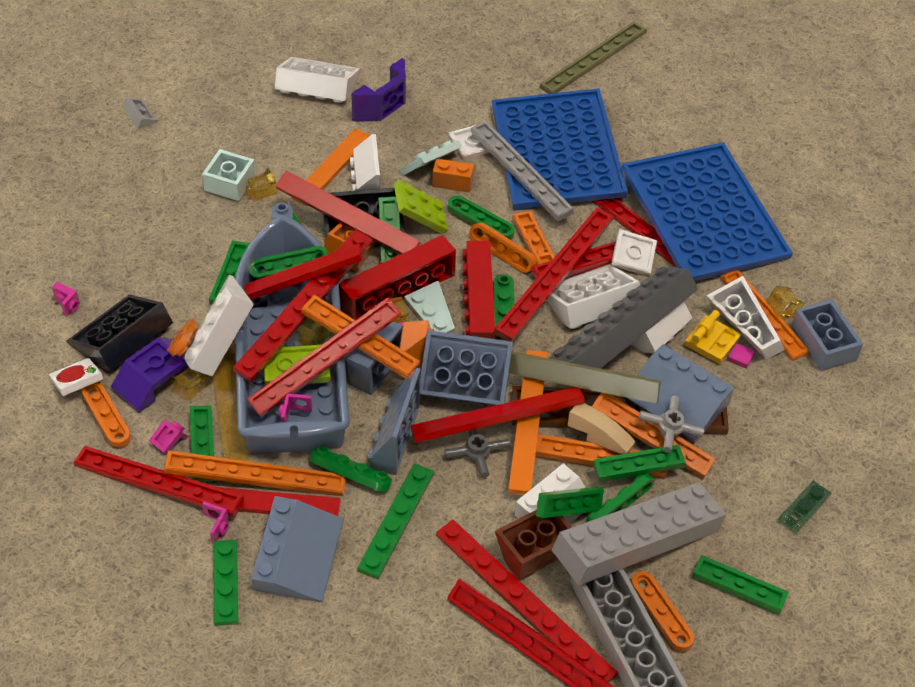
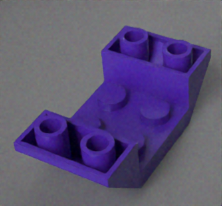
(378, 104)
(146, 372)

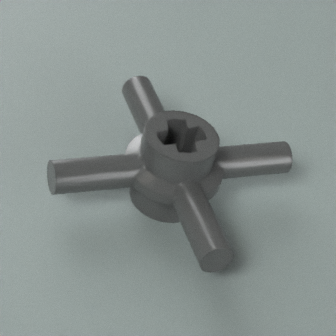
(478, 449)

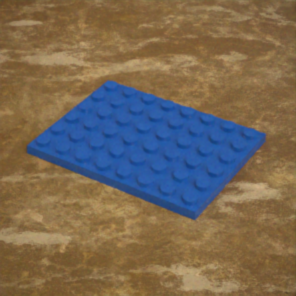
(565, 142)
(706, 211)

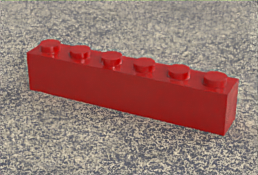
(479, 289)

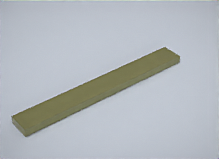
(593, 58)
(585, 377)

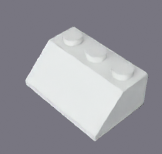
(365, 165)
(663, 330)
(558, 480)

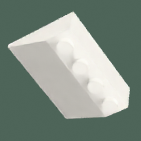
(316, 79)
(586, 297)
(218, 328)

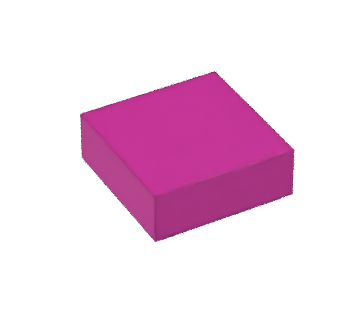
(741, 355)

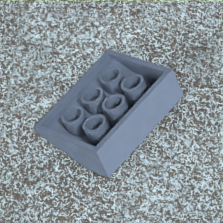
(465, 368)
(699, 392)
(396, 425)
(297, 550)

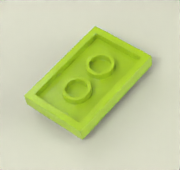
(420, 206)
(289, 356)

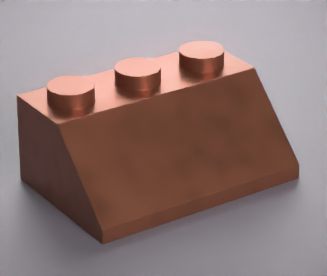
(529, 542)

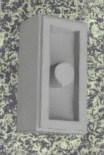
(139, 112)

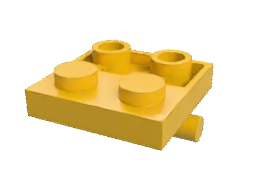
(712, 338)

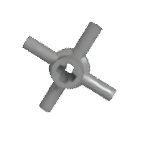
(671, 423)

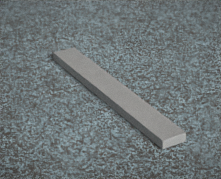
(522, 171)

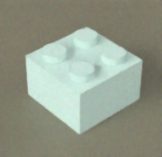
(228, 174)

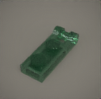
(805, 506)

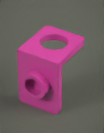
(290, 404)
(222, 523)

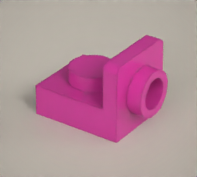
(66, 297)
(167, 435)

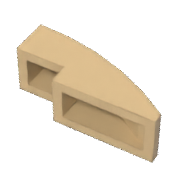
(600, 429)

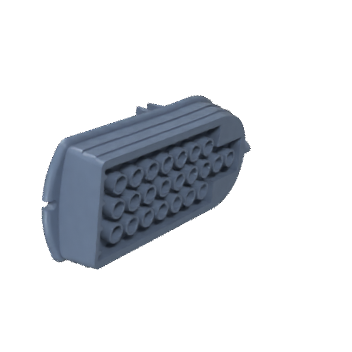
(330, 408)

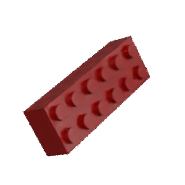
(398, 276)

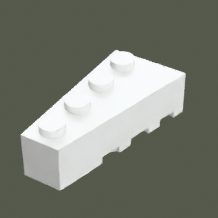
(745, 314)

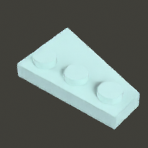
(423, 159)
(430, 305)

